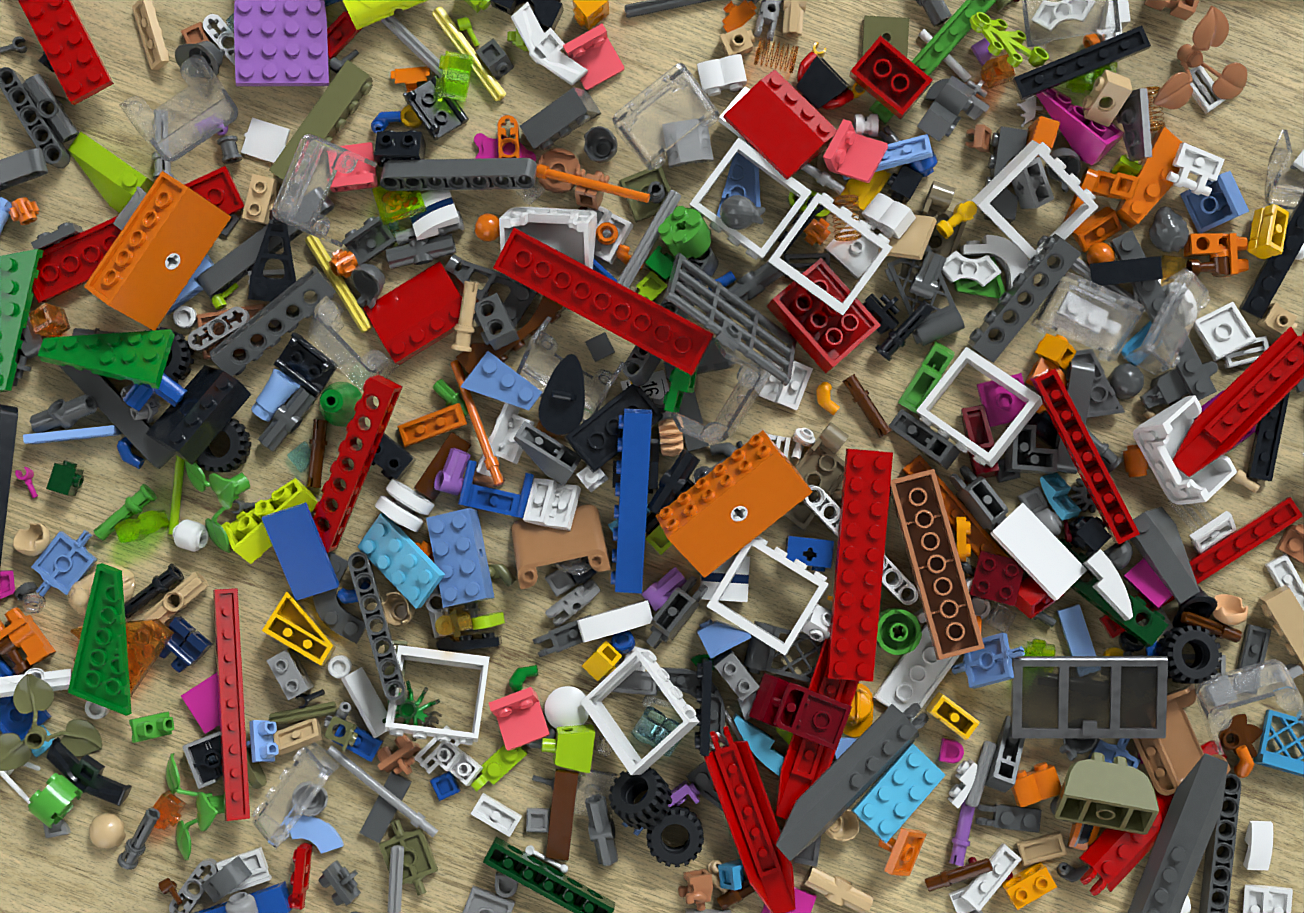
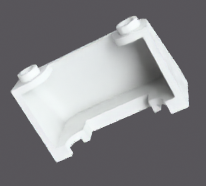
(562, 229)
(1159, 442)

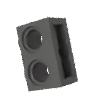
(497, 320)

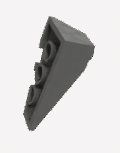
(1165, 553)

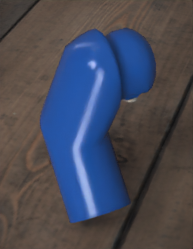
(383, 119)
(124, 449)
(349, 596)

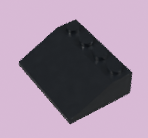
(201, 414)

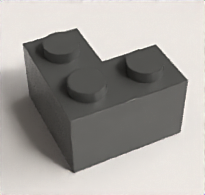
(944, 111)
(1025, 458)

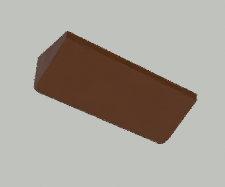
(426, 482)

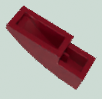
(978, 431)

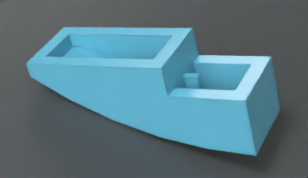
(760, 744)

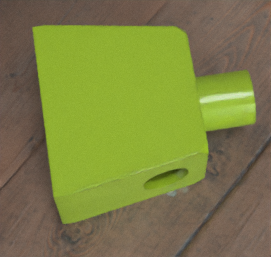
(572, 747)

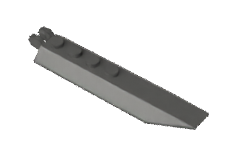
(849, 777)
(1182, 839)

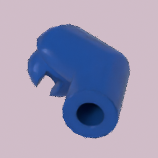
(726, 279)

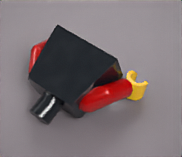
(822, 84)

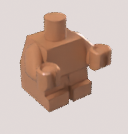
(590, 197)
(698, 888)

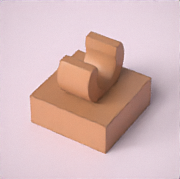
(982, 138)

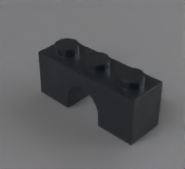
(546, 11)

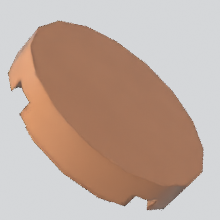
(562, 161)

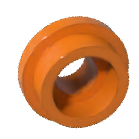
(610, 227)

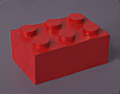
(890, 77)

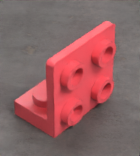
(595, 54)
(854, 154)
(363, 175)
(520, 718)

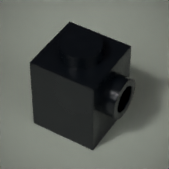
(903, 184)

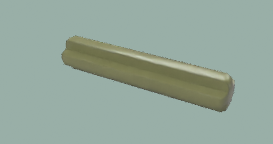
(303, 713)

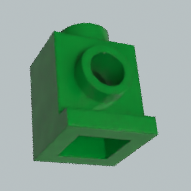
(660, 264)

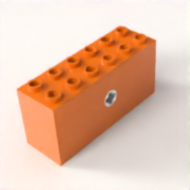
(157, 251)
(733, 504)

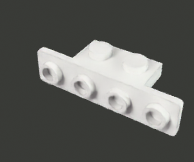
(502, 437)

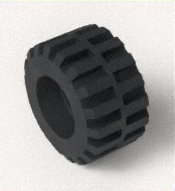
(180, 357)
(236, 454)
(1205, 650)
(650, 808)
(680, 854)

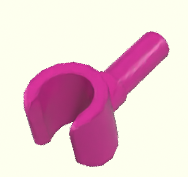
(27, 479)

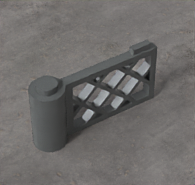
(937, 324)
(760, 655)

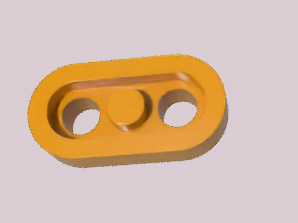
(962, 529)

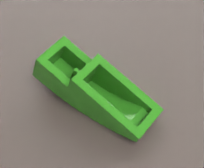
(926, 376)

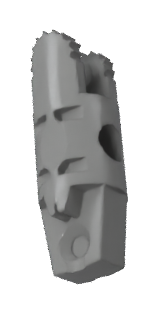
(767, 17)
(572, 602)

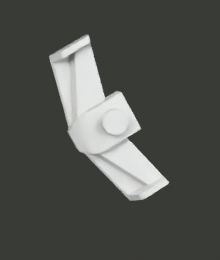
(546, 47)

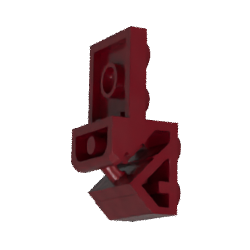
(799, 711)

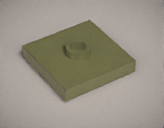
(892, 29)

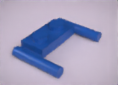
(493, 499)

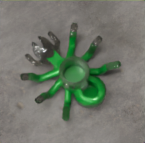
(411, 709)

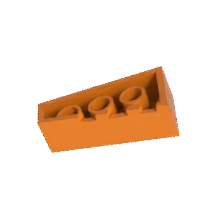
(1152, 179)

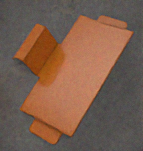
(738, 15)
(410, 76)

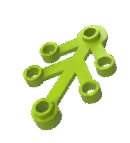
(1007, 40)

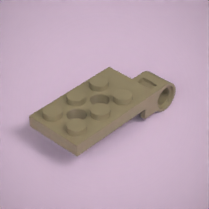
(936, 206)
(824, 463)

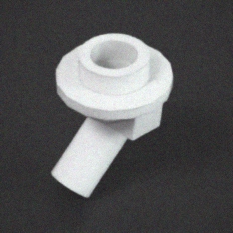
(802, 437)

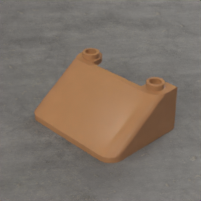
(543, 545)
(1173, 757)

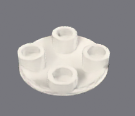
(565, 707)

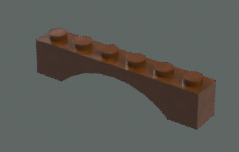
(546, 308)

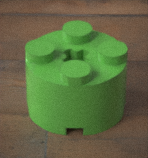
(685, 233)
(909, 628)
(54, 801)

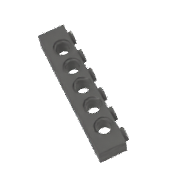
(1036, 294)
(223, 355)

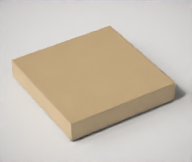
(914, 240)

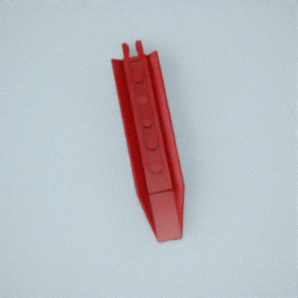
(1243, 403)
(804, 758)
(751, 822)
(1120, 851)

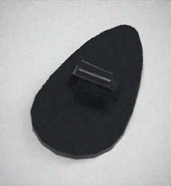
(563, 397)

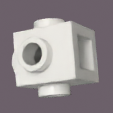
(818, 624)

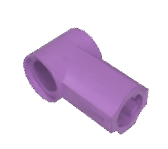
(451, 478)
(660, 591)

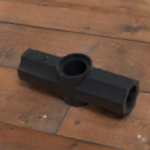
(674, 481)

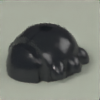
(1129, 643)

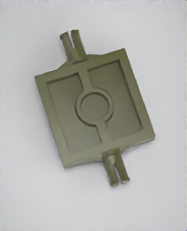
(417, 855)

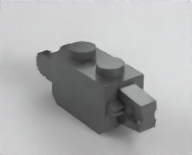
(1169, 387)
(979, 499)
(675, 613)

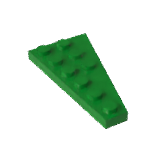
(16, 297)
(120, 356)
(102, 655)

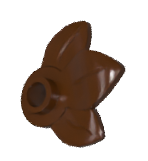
(1241, 735)

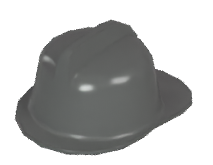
(206, 49)

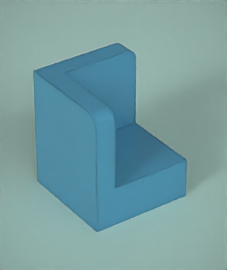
(731, 875)

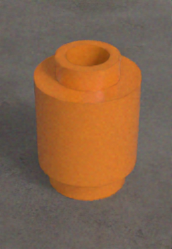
(1135, 461)

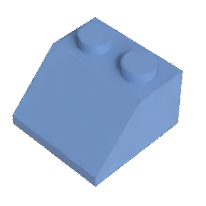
(1219, 207)

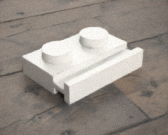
(256, 864)

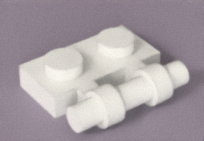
(1197, 162)

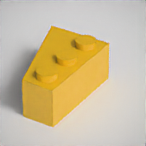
(298, 631)

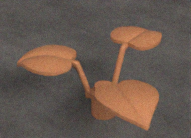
(1209, 32)

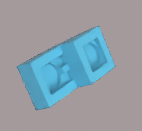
(1056, 493)

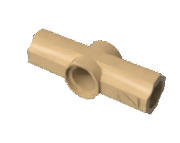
(793, 17)
(186, 591)
(838, 890)

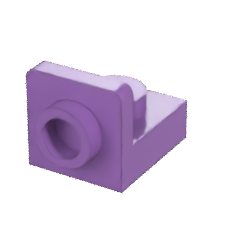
(679, 793)

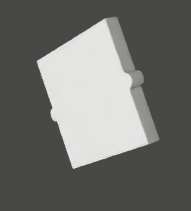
(265, 140)

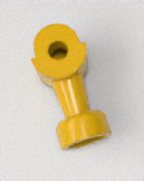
(962, 213)

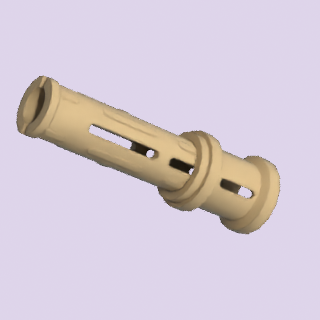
(464, 327)

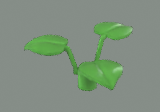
(226, 492)
(206, 804)

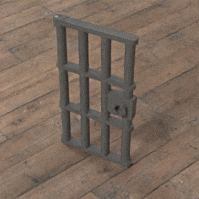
(728, 331)

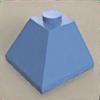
(720, 636)

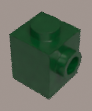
(65, 478)

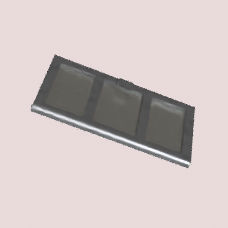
(1089, 697)

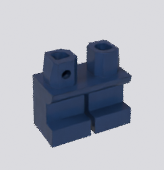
(185, 644)

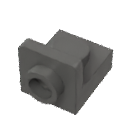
(495, 59)

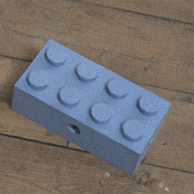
(461, 556)

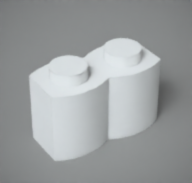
(722, 74)
(888, 216)

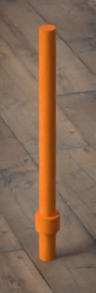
(545, 172)
(491, 461)

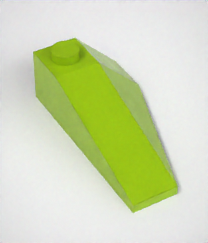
(107, 172)

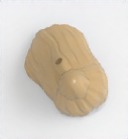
(80, 590)

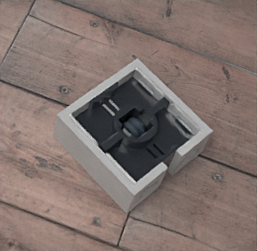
(205, 759)

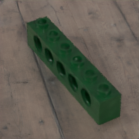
(1146, 634)
(545, 879)

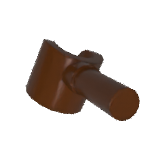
(170, 886)

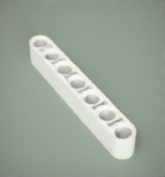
(900, 581)

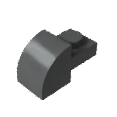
(226, 879)

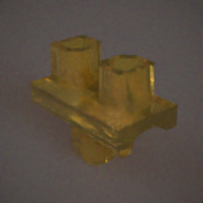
(454, 623)

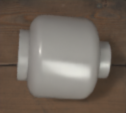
(1050, 520)
(241, 903)

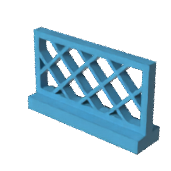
(1274, 759)

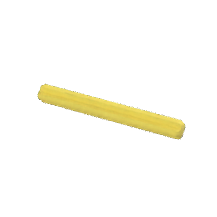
(464, 47)
(339, 284)

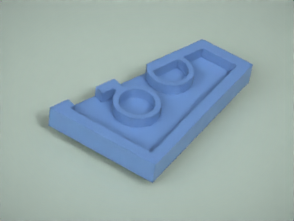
(742, 180)
(500, 382)

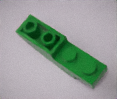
(680, 383)

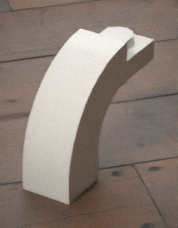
(1005, 252)

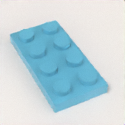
(401, 560)
(898, 793)

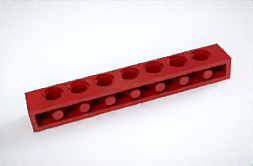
(387, 394)
(1085, 456)

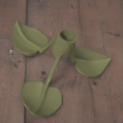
(34, 695)

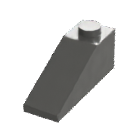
(924, 439)
(547, 453)
(1005, 760)

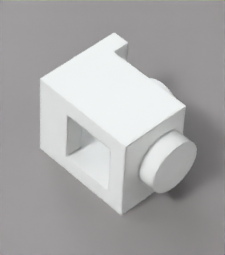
(590, 479)

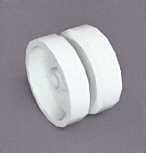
(403, 507)

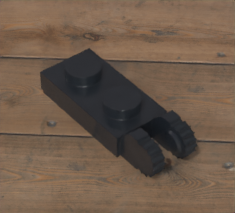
(467, 642)

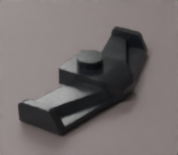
(87, 774)

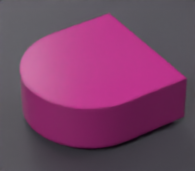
(950, 751)

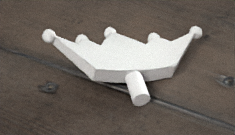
(1029, 108)

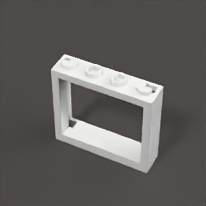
(1010, 171)
(845, 215)
(734, 236)
(1000, 377)
(797, 566)
(442, 658)
(610, 729)

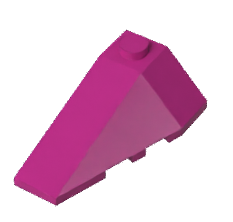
(1085, 136)

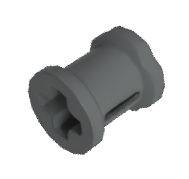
(229, 149)

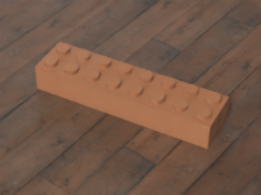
(936, 565)

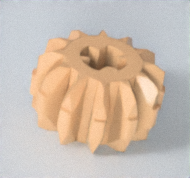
(670, 438)

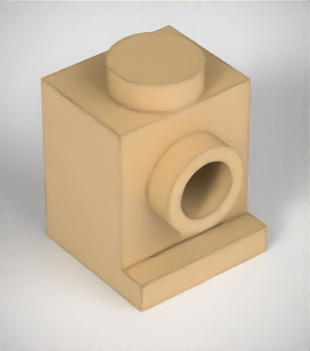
(729, 45)
(1271, 323)

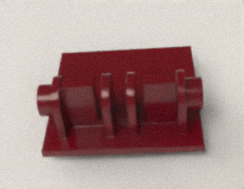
(997, 579)

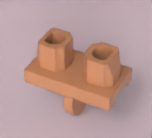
(401, 759)

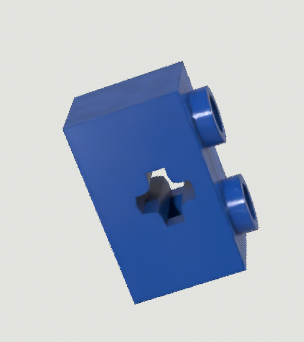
(822, 551)

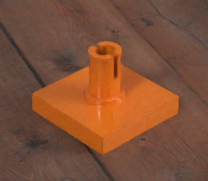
(903, 851)

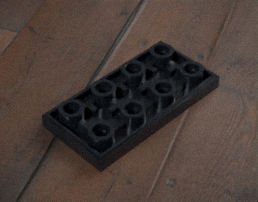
(703, 696)

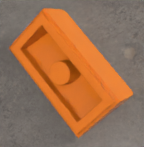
(1097, 228)

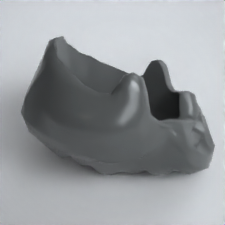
(1168, 230)

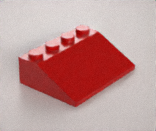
(781, 124)
(416, 313)
(818, 327)

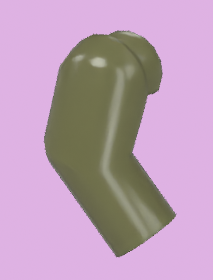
(502, 572)

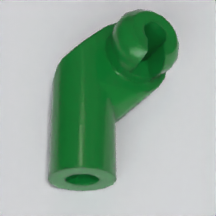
(519, 676)

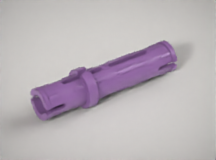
(962, 834)

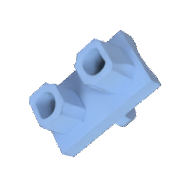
(262, 741)

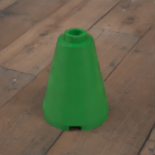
(338, 403)

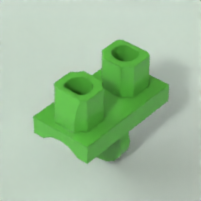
(151, 726)

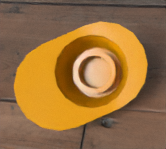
(861, 713)

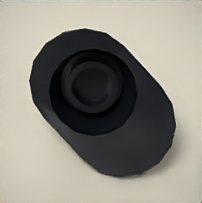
(1200, 604)

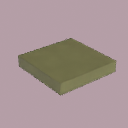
(641, 182)

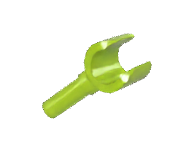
(465, 24)
(219, 299)

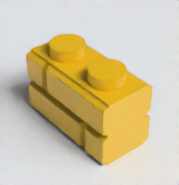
(1268, 231)
(952, 715)

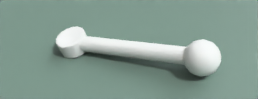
(530, 850)

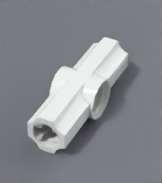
(56, 679)

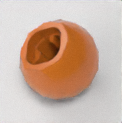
(487, 227)
(1100, 253)

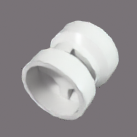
(866, 125)

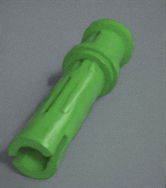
(132, 506)

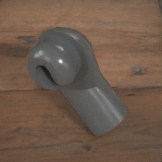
(1070, 873)

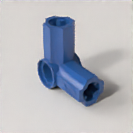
(168, 390)

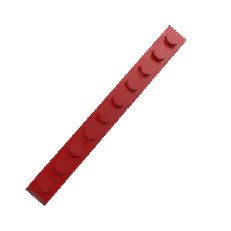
(1228, 550)
(231, 704)

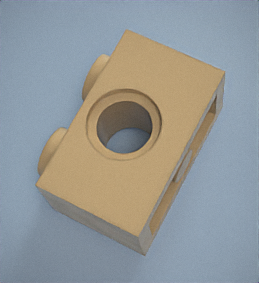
(1109, 85)
(260, 199)

